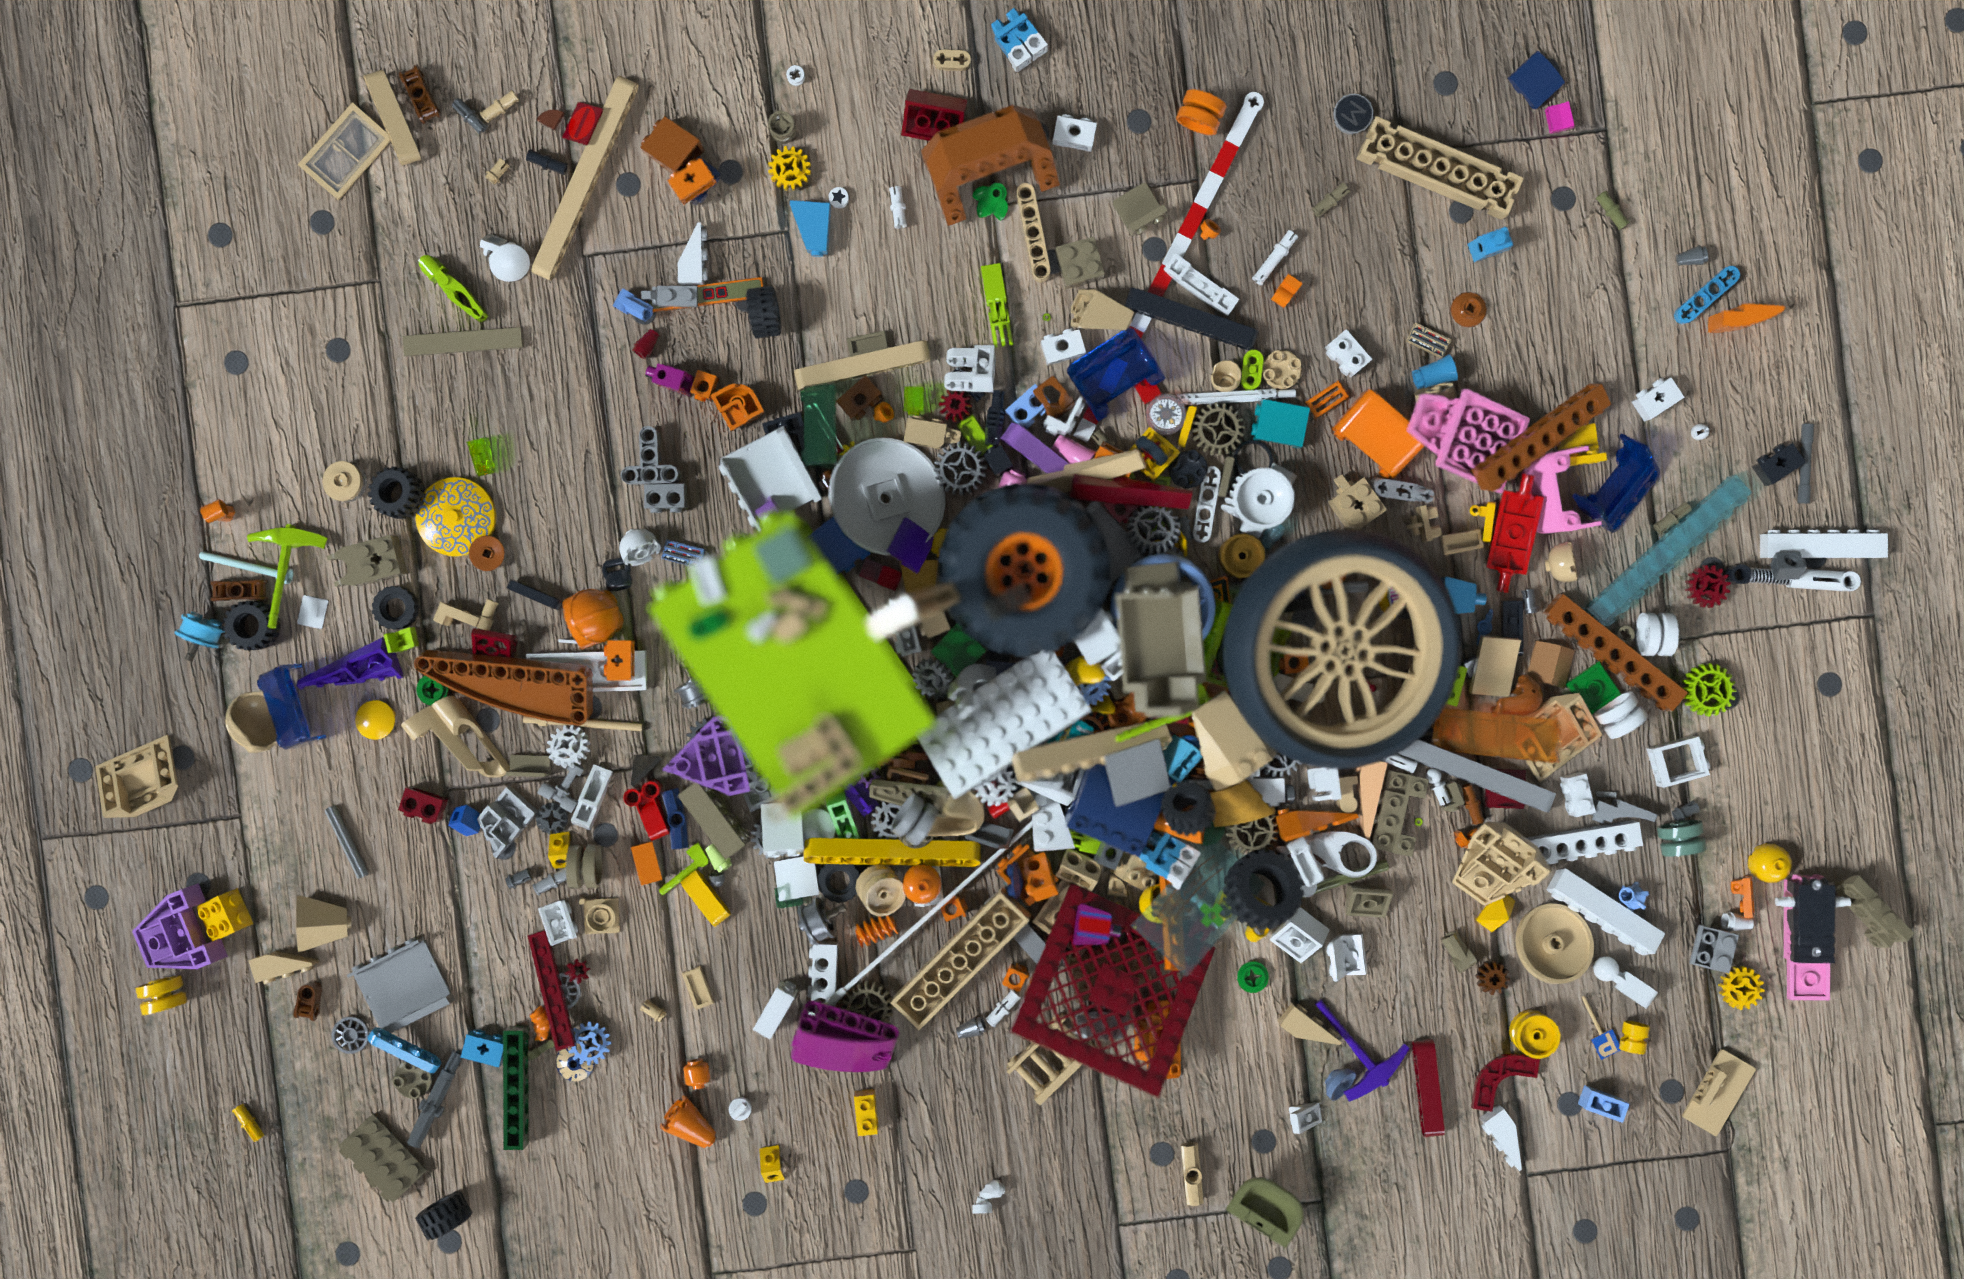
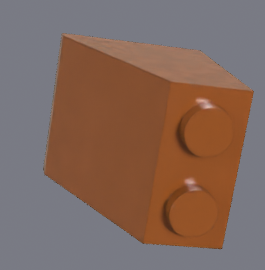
(671, 146)

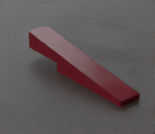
(1129, 492)

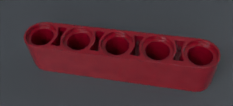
(1428, 1088)

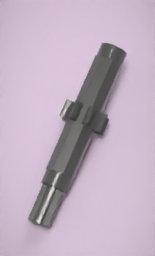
(432, 1106)

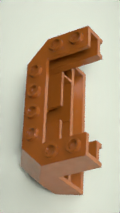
(984, 148)

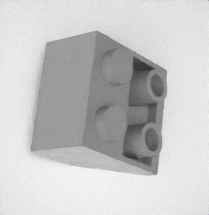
(1714, 948)

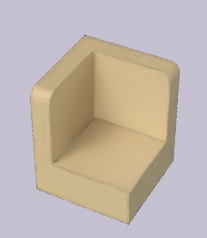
(1022, 804)

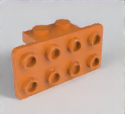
(1175, 1070)

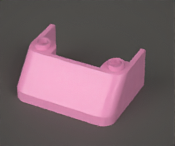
(1546, 485)

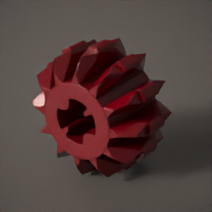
(948, 403)

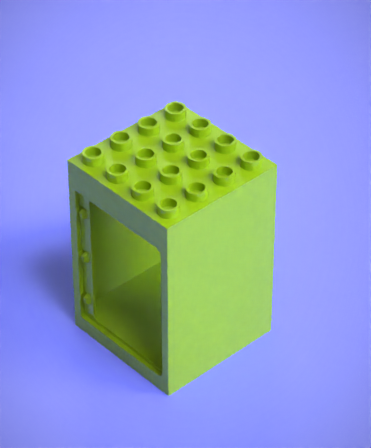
(782, 688)

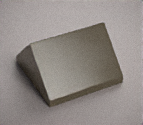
(1368, 900)

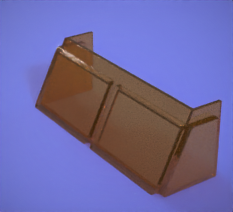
(1498, 735)

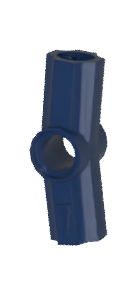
(674, 806)

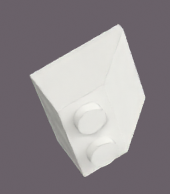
(1300, 935)

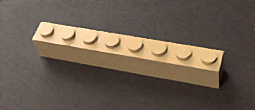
(1079, 752)

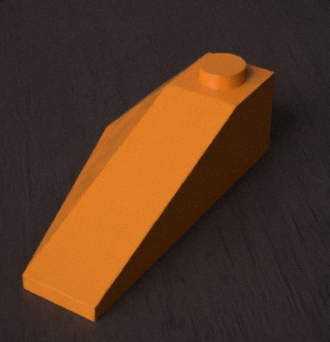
(1298, 822)

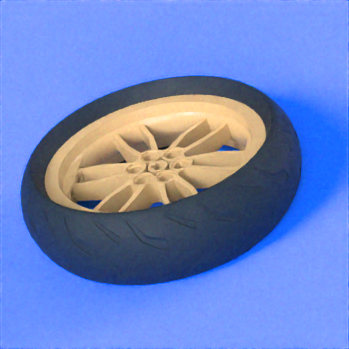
(1367, 736)

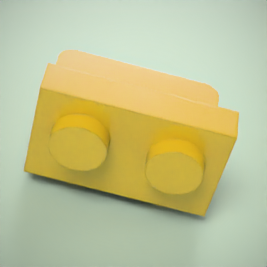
(224, 915)

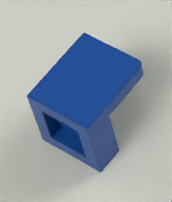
(465, 820)

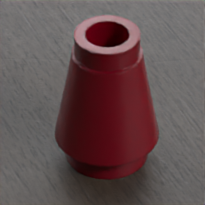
(645, 344)

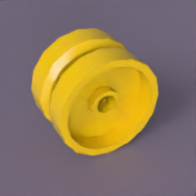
(161, 994)
(1534, 1034)

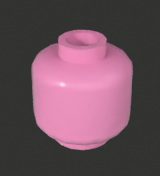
(1012, 477)

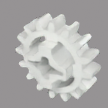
(576, 749)
(1002, 785)

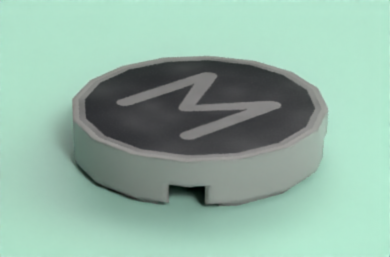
(1353, 114)

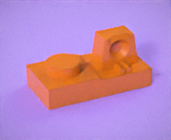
(1745, 887)

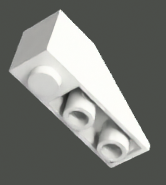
(691, 263)
(1505, 1134)

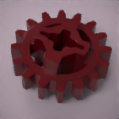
(1715, 590)

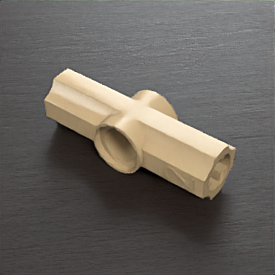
(1193, 1185)

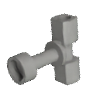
(561, 793)

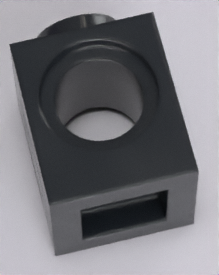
(998, 460)

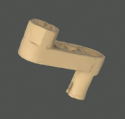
(446, 613)

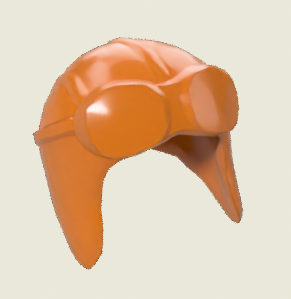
(592, 616)

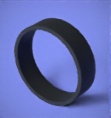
(1300, 604)

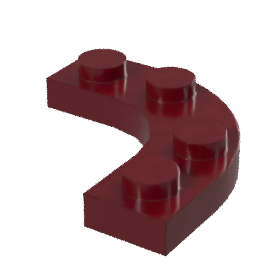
(1495, 1072)

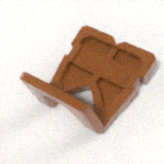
(1064, 403)

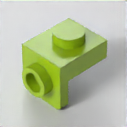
(401, 640)

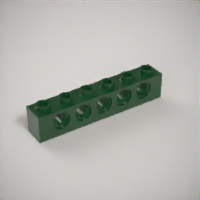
(515, 1087)

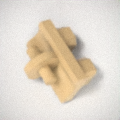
(1424, 514)

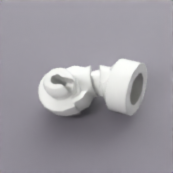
(992, 1190)

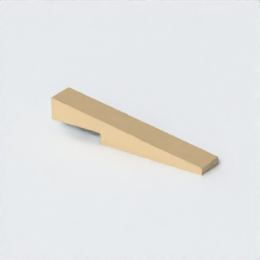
(1102, 467)

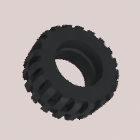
(1282, 876)

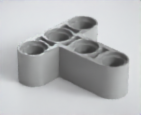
(655, 464)

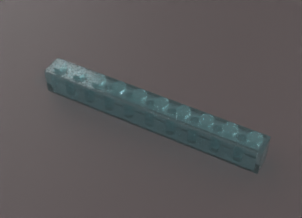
(1667, 550)

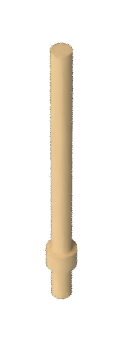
(591, 724)

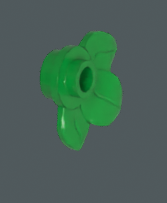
(989, 203)

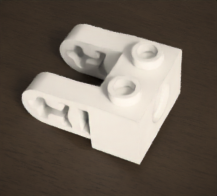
(981, 378)

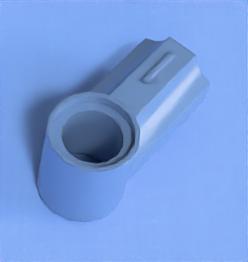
(632, 305)

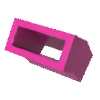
(1559, 117)

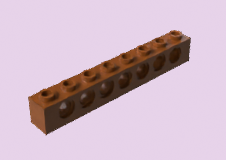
(1541, 437)
(1672, 692)

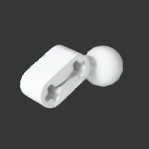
(1608, 970)

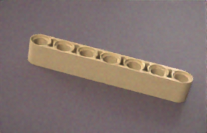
(863, 364)

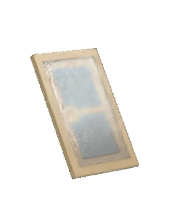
(345, 151)

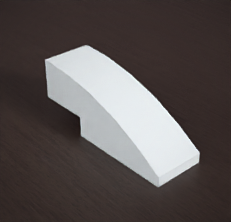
(591, 797)

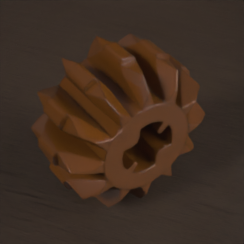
(1490, 971)

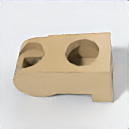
(1348, 803)

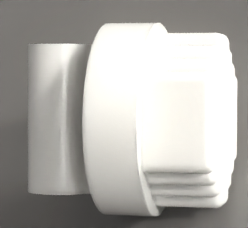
(740, 1108)

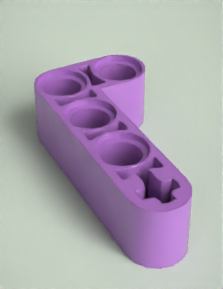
(1033, 449)

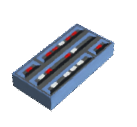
(681, 553)

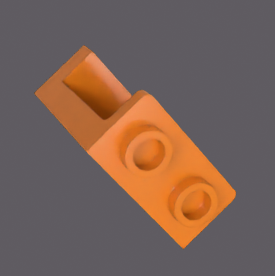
(1020, 853)

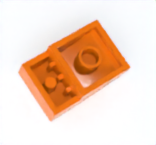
(1741, 317)

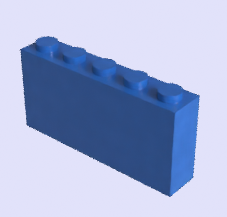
(836, 548)

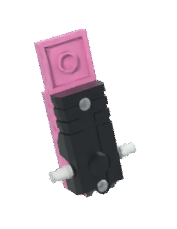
(1809, 934)

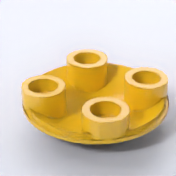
(375, 719)

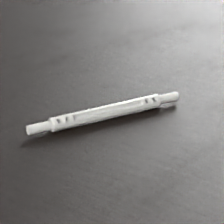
(1235, 396)

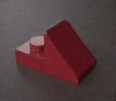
(880, 574)

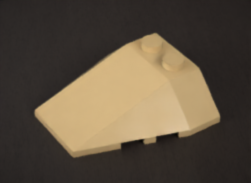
(1228, 743)
(1499, 863)

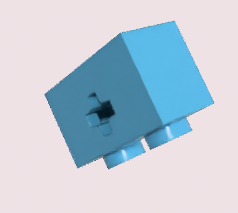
(475, 1050)

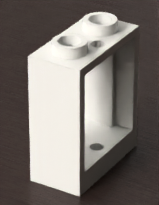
(1659, 767)
(776, 1009)

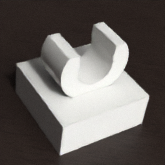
(491, 242)

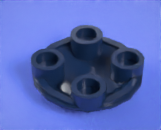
(1016, 885)

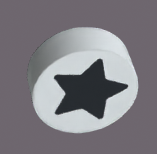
(838, 197)

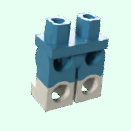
(1019, 40)
(1170, 858)

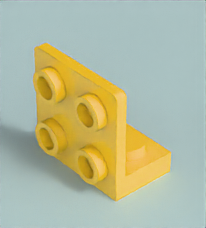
(1584, 436)

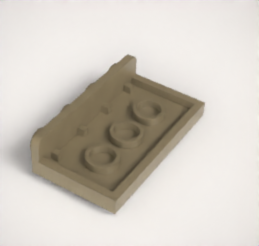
(382, 1158)

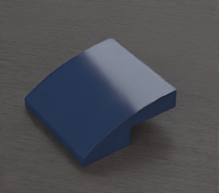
(1536, 80)

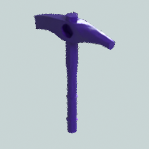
(1377, 1073)

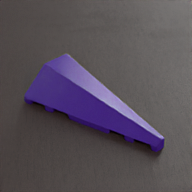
(363, 664)

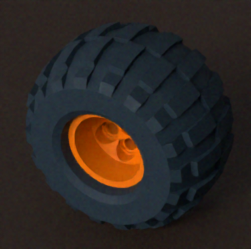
(1047, 524)

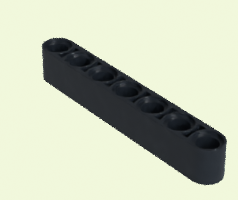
(1191, 319)

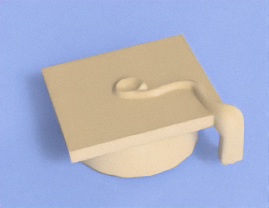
(601, 915)

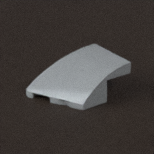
(759, 791)
(505, 819)

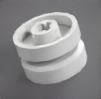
(1656, 634)
(1621, 715)

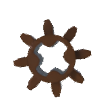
(825, 480)

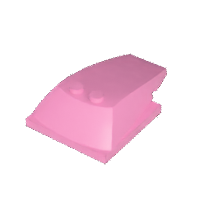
(1464, 430)

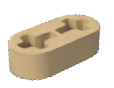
(952, 55)

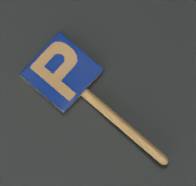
(1605, 1042)

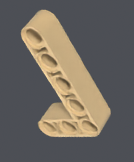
(820, 776)

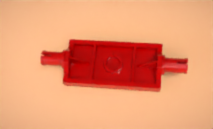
(1514, 532)

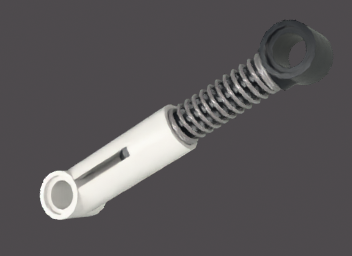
(1808, 579)

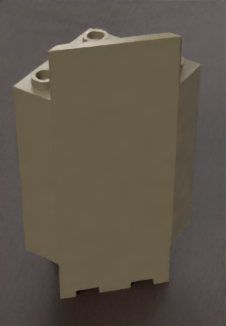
(1161, 640)

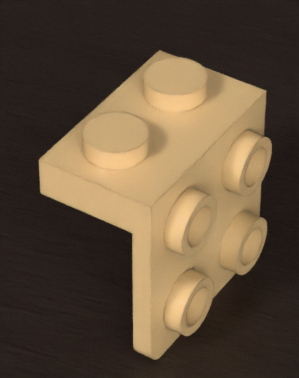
(1133, 871)

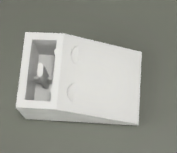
(1059, 791)

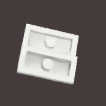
(795, 879)

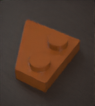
(897, 762)

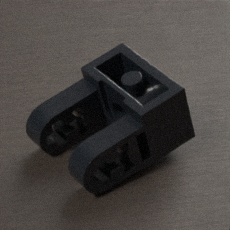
(792, 422)

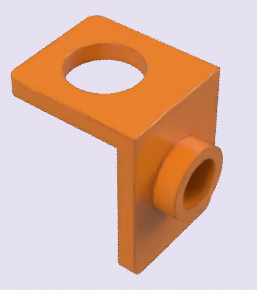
(961, 908)
(1016, 969)

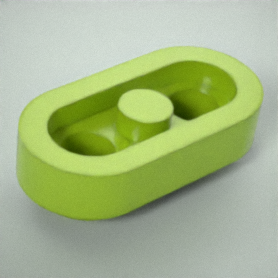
(1251, 370)

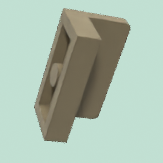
(529, 765)

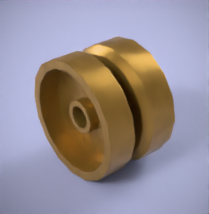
(1229, 555)

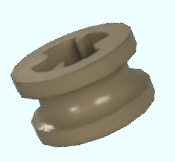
(1630, 632)

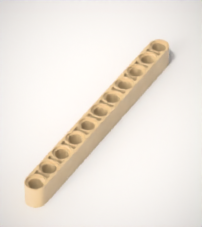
(584, 178)

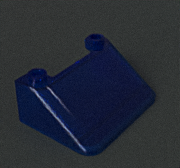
(1113, 370)

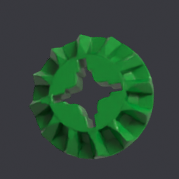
(425, 695)
(1260, 981)

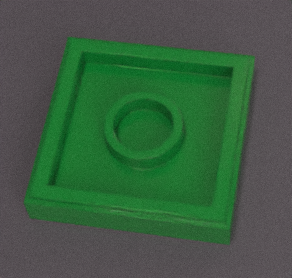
(1594, 687)

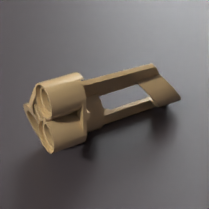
(448, 720)

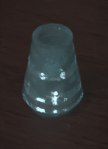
(1272, 535)

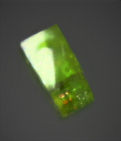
(481, 456)

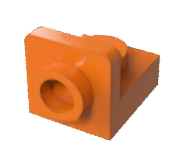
(1461, 840)

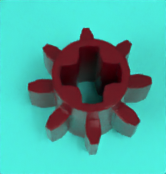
(583, 971)

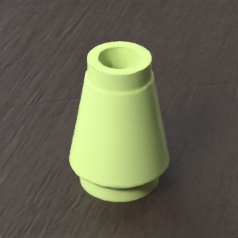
(717, 860)

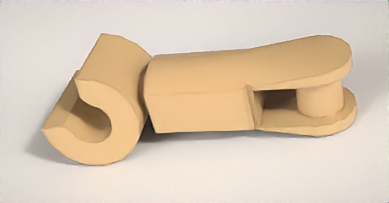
(796, 603)

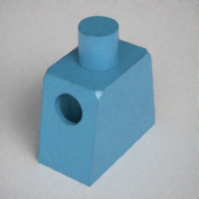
(1492, 244)
(1464, 594)

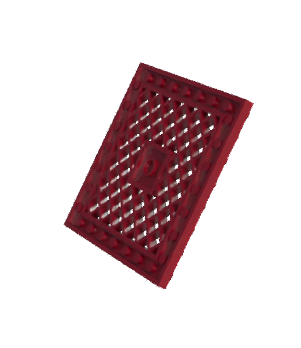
(1111, 990)

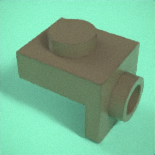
(1455, 792)

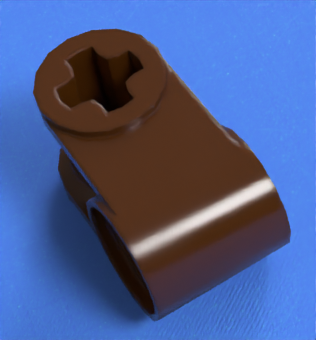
(306, 1004)

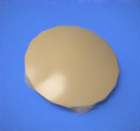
(1281, 369)

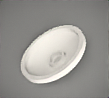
(1278, 494)

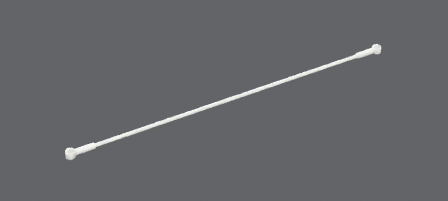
(842, 991)

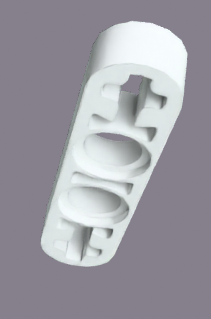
(1204, 504)

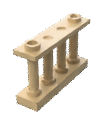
(1056, 1077)

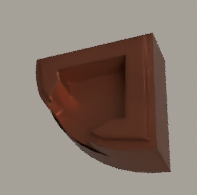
(551, 118)

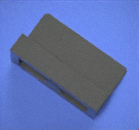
(992, 835)

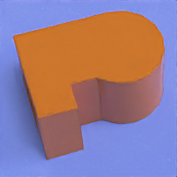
(1286, 290)

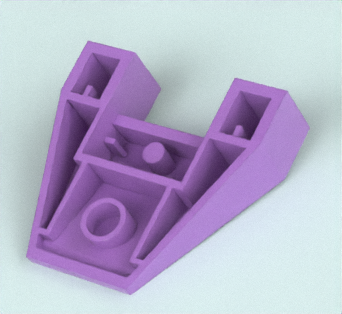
(172, 935)

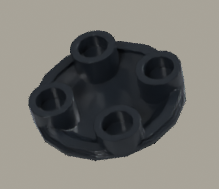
(1188, 469)

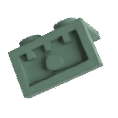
(782, 555)

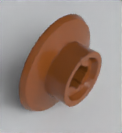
(1464, 317)
(478, 550)

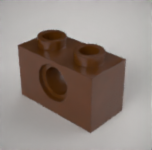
(862, 387)

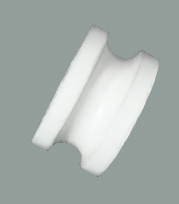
(798, 81)

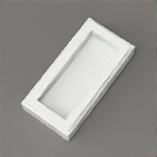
(707, 580)

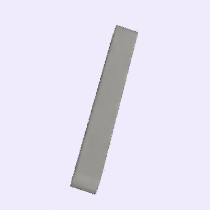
(1480, 775)

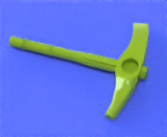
(287, 539)
(1202, 698)

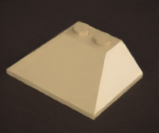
(1578, 730)
(137, 780)

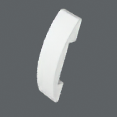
(1200, 286)

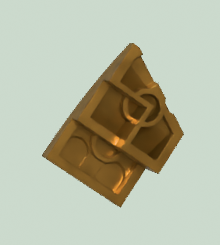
(1238, 804)

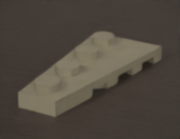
(898, 793)

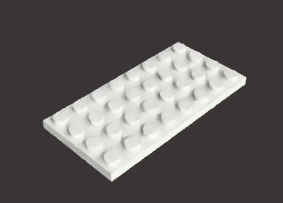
(1009, 716)

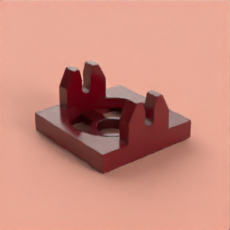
(508, 640)

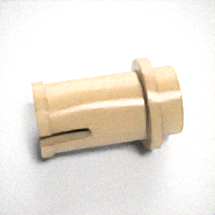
(497, 171)
(654, 1011)

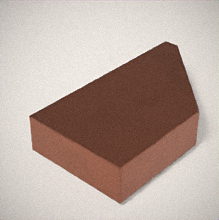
(912, 752)

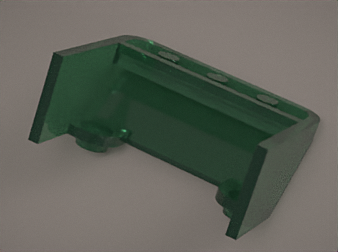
(819, 425)

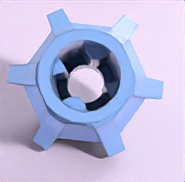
(1633, 896)

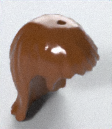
(1527, 699)
(1125, 713)

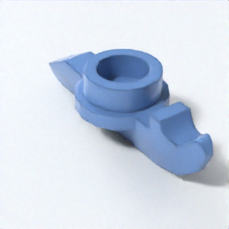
(1485, 626)

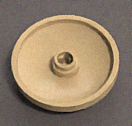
(1554, 943)

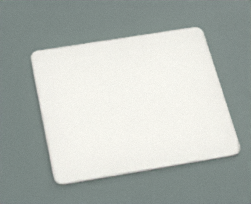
(312, 612)

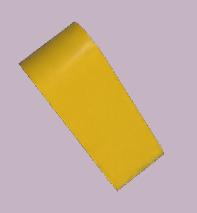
(705, 898)

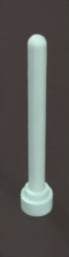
(245, 565)

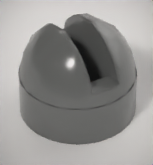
(717, 879)

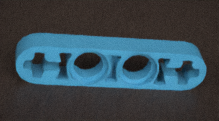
(1707, 295)
(404, 1050)

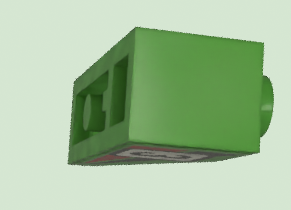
(842, 815)

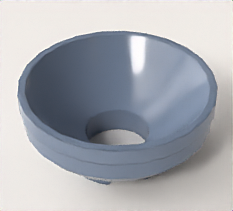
(1338, 1082)

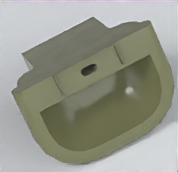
(1268, 1209)

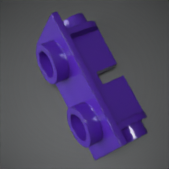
(860, 797)

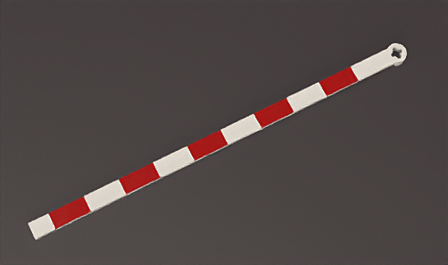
(1190, 225)

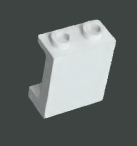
(781, 835)

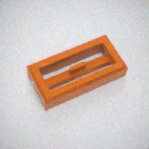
(1313, 408)

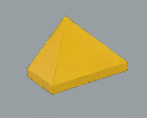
(1496, 913)

